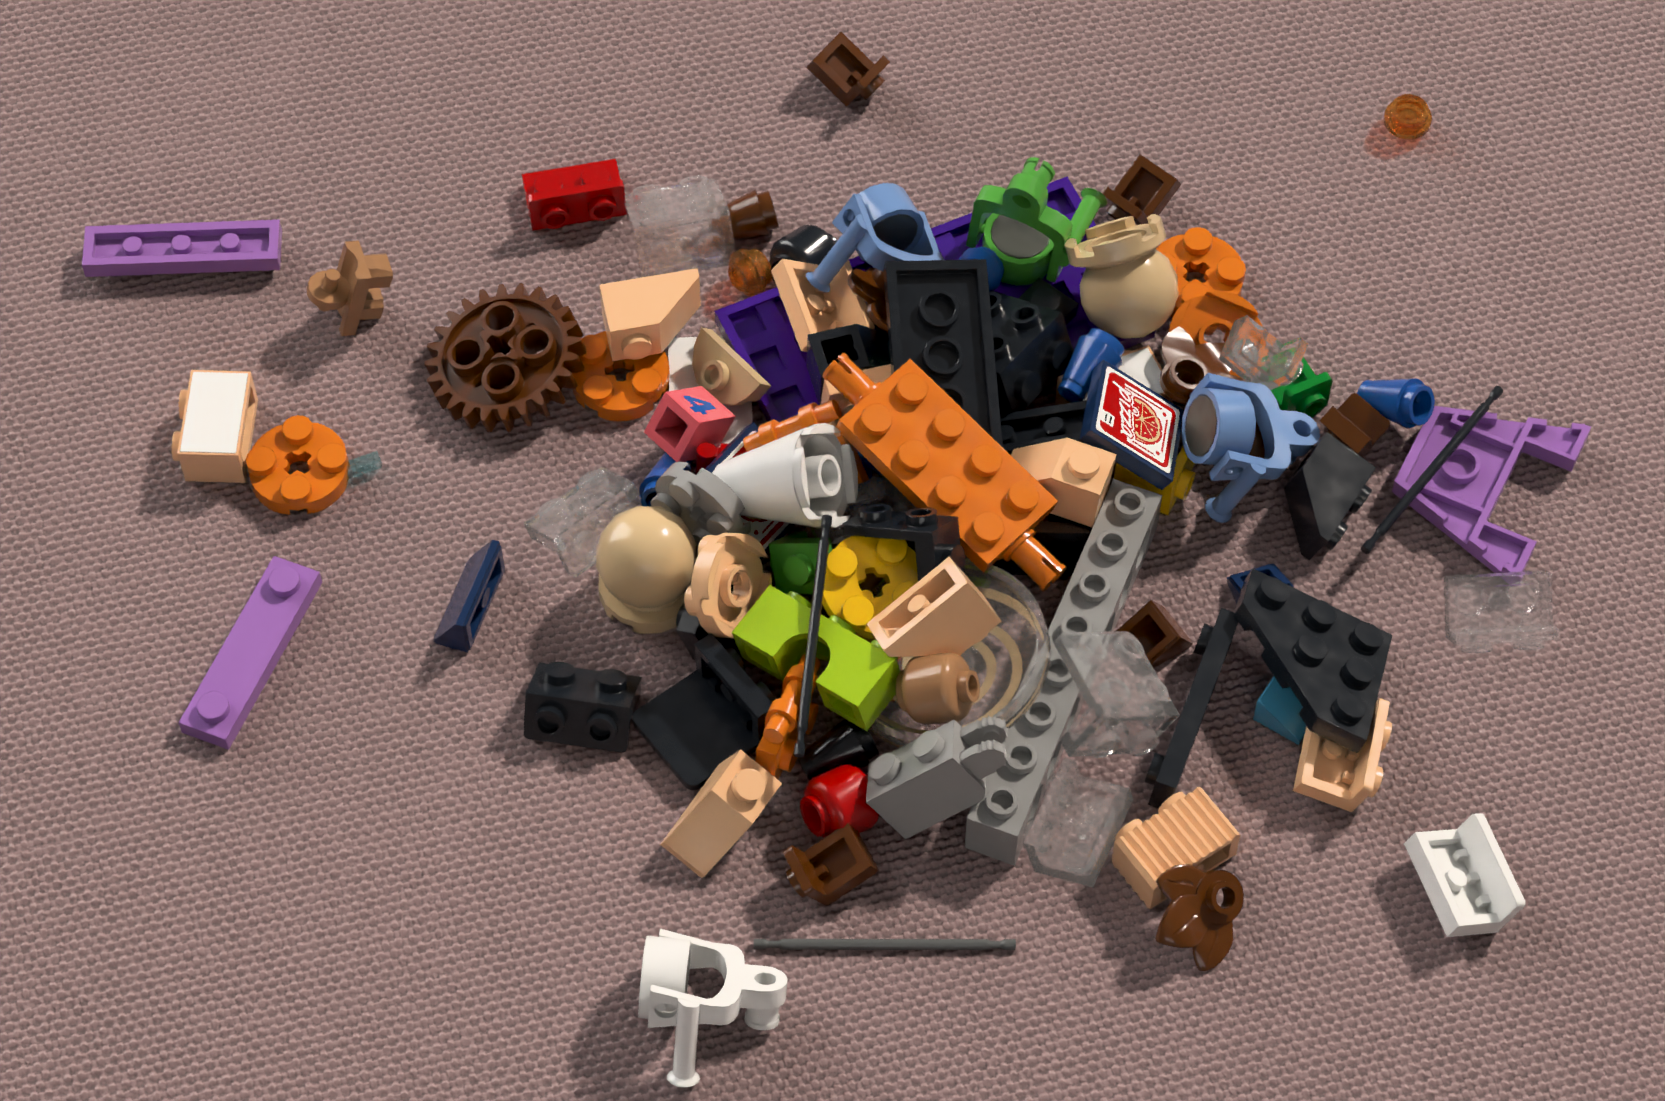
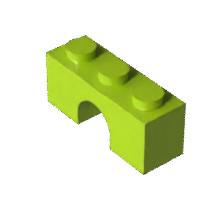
(858, 675)

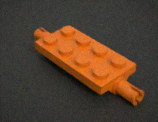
(947, 464)

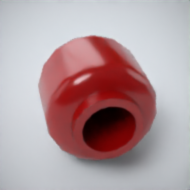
(837, 799)

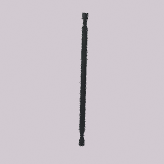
(1431, 470)
(812, 639)

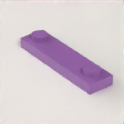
(182, 248)
(250, 652)

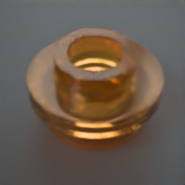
(1408, 117)
(749, 271)

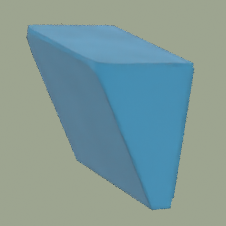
(1279, 712)

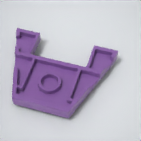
(1474, 476)

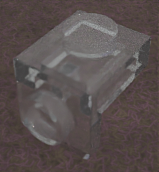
(1260, 356)

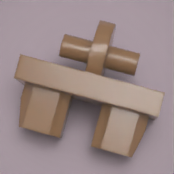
(352, 287)

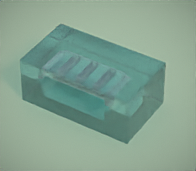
(365, 464)

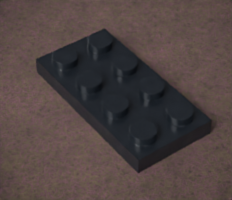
(945, 326)

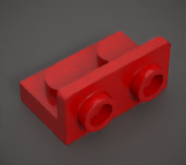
(574, 194)

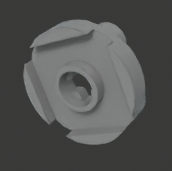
(701, 501)

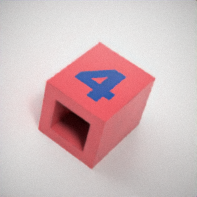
(687, 420)

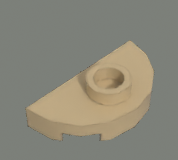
(724, 371)

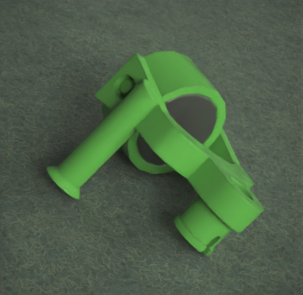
(1024, 229)

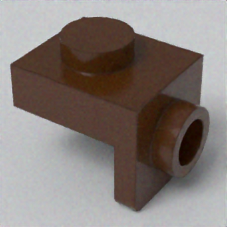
(847, 70)
(1141, 191)
(1355, 424)
(830, 866)

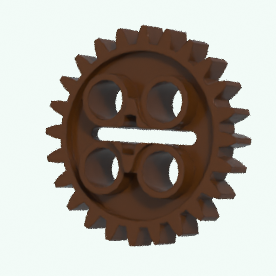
(505, 357)

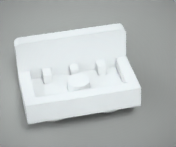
(1466, 877)

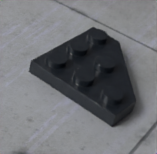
(1319, 653)

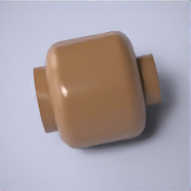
(937, 688)

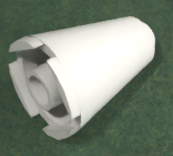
(795, 478)

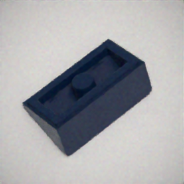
(471, 598)

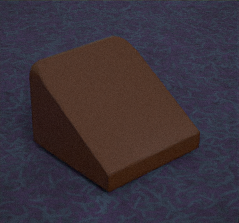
(1157, 633)

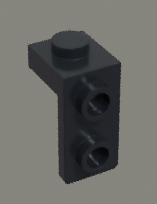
(934, 534)

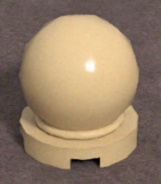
(1126, 281)
(645, 567)

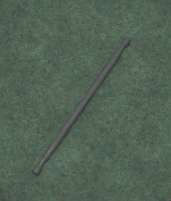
(885, 944)

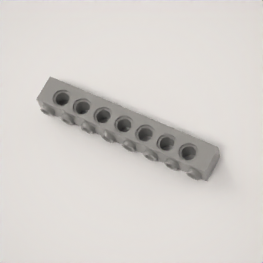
(1088, 605)

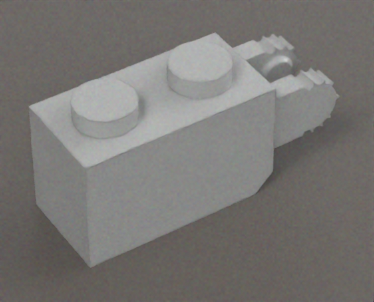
(936, 774)

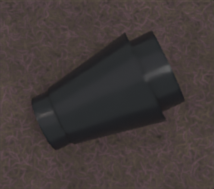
(839, 746)

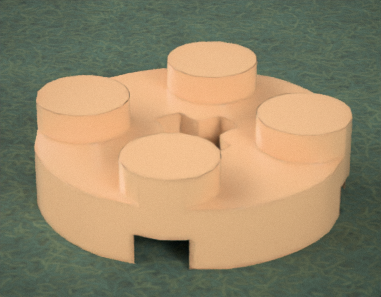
(723, 562)

